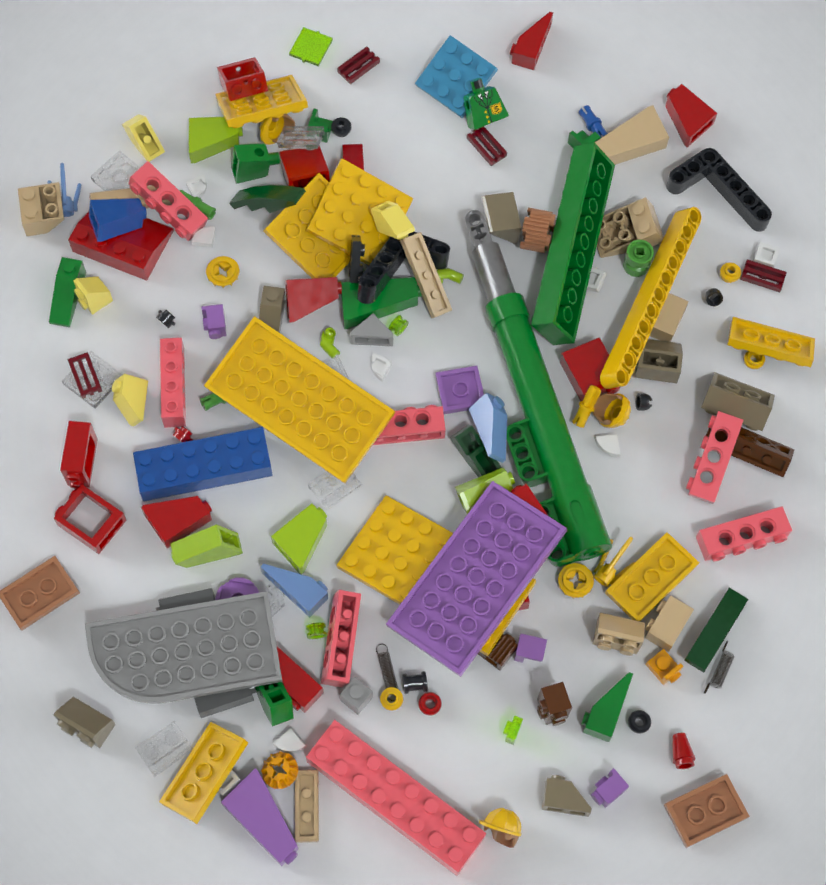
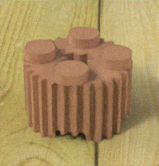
(537, 230)

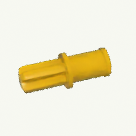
(586, 406)

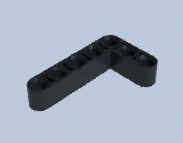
(722, 184)
(389, 260)

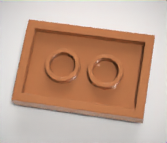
(38, 593)
(706, 810)

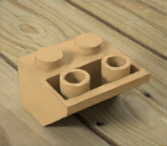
(40, 208)
(618, 634)

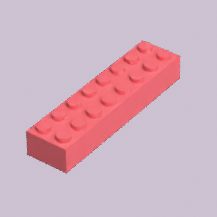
(396, 797)

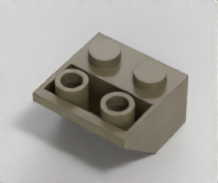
(660, 361)
(84, 721)

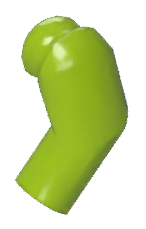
(450, 274)
(327, 342)

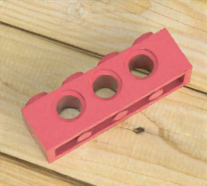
(149, 175)
(172, 382)
(731, 426)
(412, 430)
(773, 519)
(340, 638)

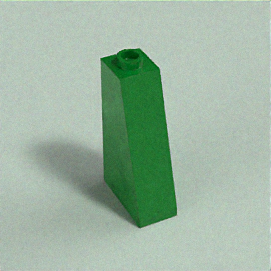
(395, 297)

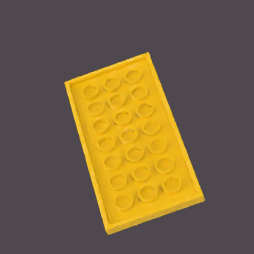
(299, 399)
(396, 552)

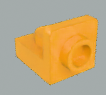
(664, 667)

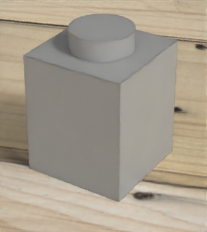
(356, 695)

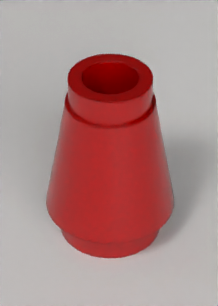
(682, 752)

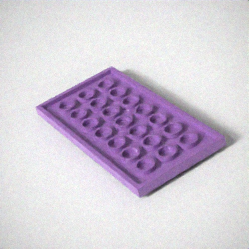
(476, 578)

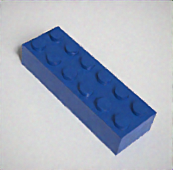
(202, 464)

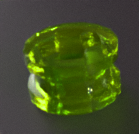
(398, 325)
(316, 630)

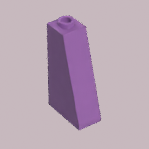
(257, 812)

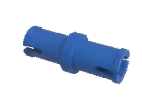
(593, 123)

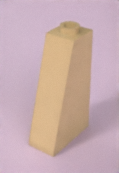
(635, 137)

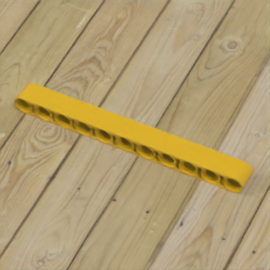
(650, 299)

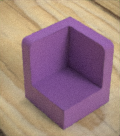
(530, 648)

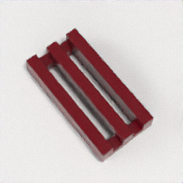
(356, 62)
(492, 141)
(764, 272)
(91, 390)

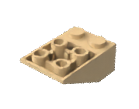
(628, 224)

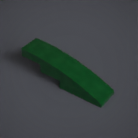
(268, 196)
(716, 630)

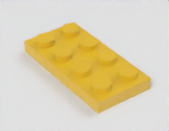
(771, 342)
(652, 577)
(203, 772)

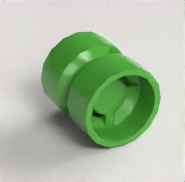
(638, 258)

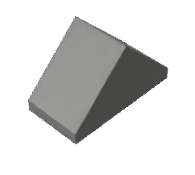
(372, 332)

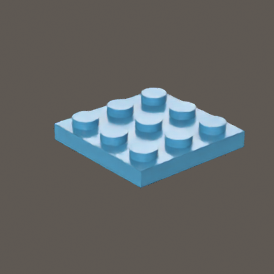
(450, 74)

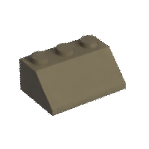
(738, 401)

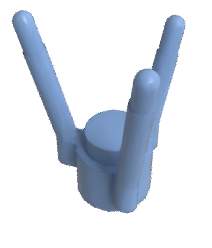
(69, 206)

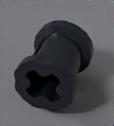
(414, 682)

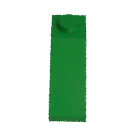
(64, 297)
(275, 702)
(605, 713)

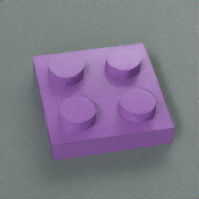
(459, 388)

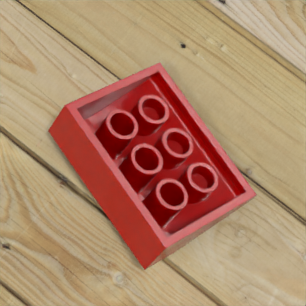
(130, 252)

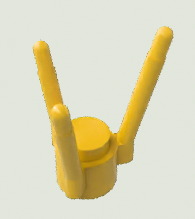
(606, 574)

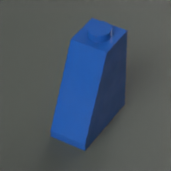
(115, 217)

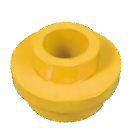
(730, 277)
(754, 365)
(395, 705)

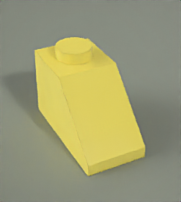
(143, 137)
(130, 397)

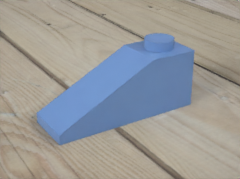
(491, 424)
(299, 588)

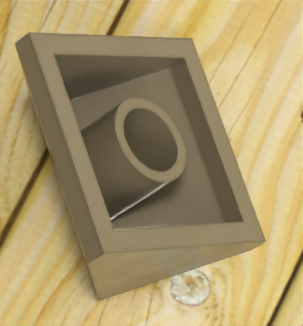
(502, 216)

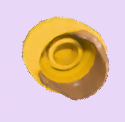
(272, 128)
(612, 410)
(504, 826)

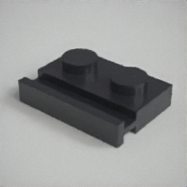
(355, 267)

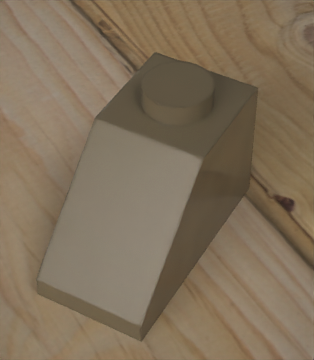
(272, 306)
(564, 797)

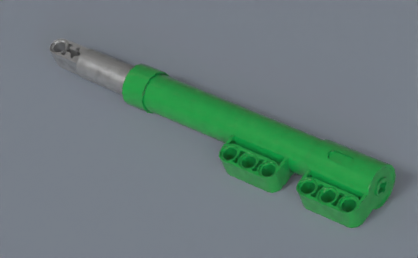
(544, 427)

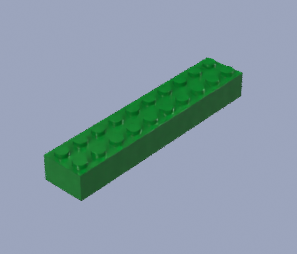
(573, 245)

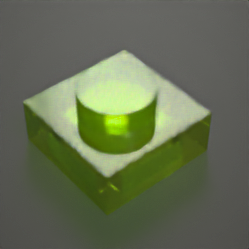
(512, 729)

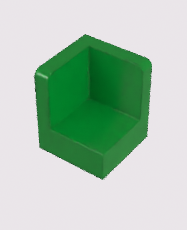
(317, 121)
(581, 138)

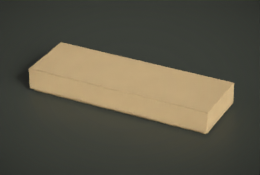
(307, 806)

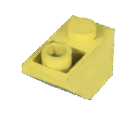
(392, 220)
(92, 293)

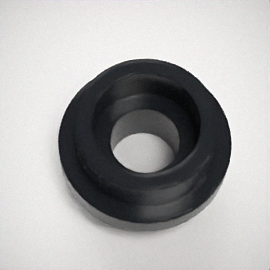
(341, 131)
(166, 318)
(639, 714)

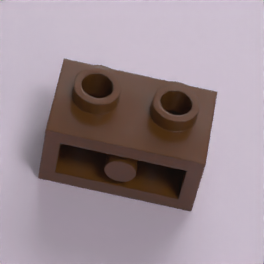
(554, 704)

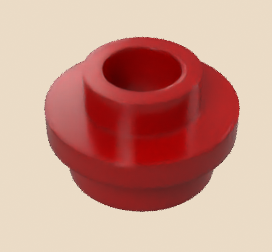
(183, 434)
(430, 696)

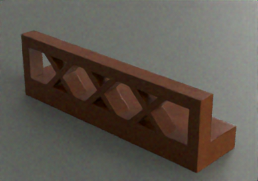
(759, 451)

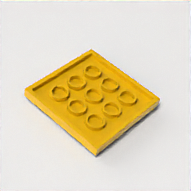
(282, 98)
(347, 210)
(306, 250)

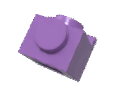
(214, 321)
(609, 789)

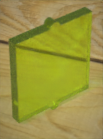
(310, 46)

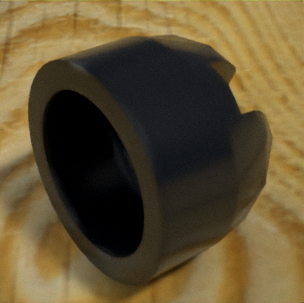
(716, 297)
(642, 402)

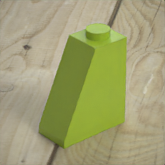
(210, 136)
(472, 490)
(300, 537)
(206, 546)

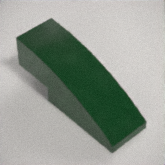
(473, 451)

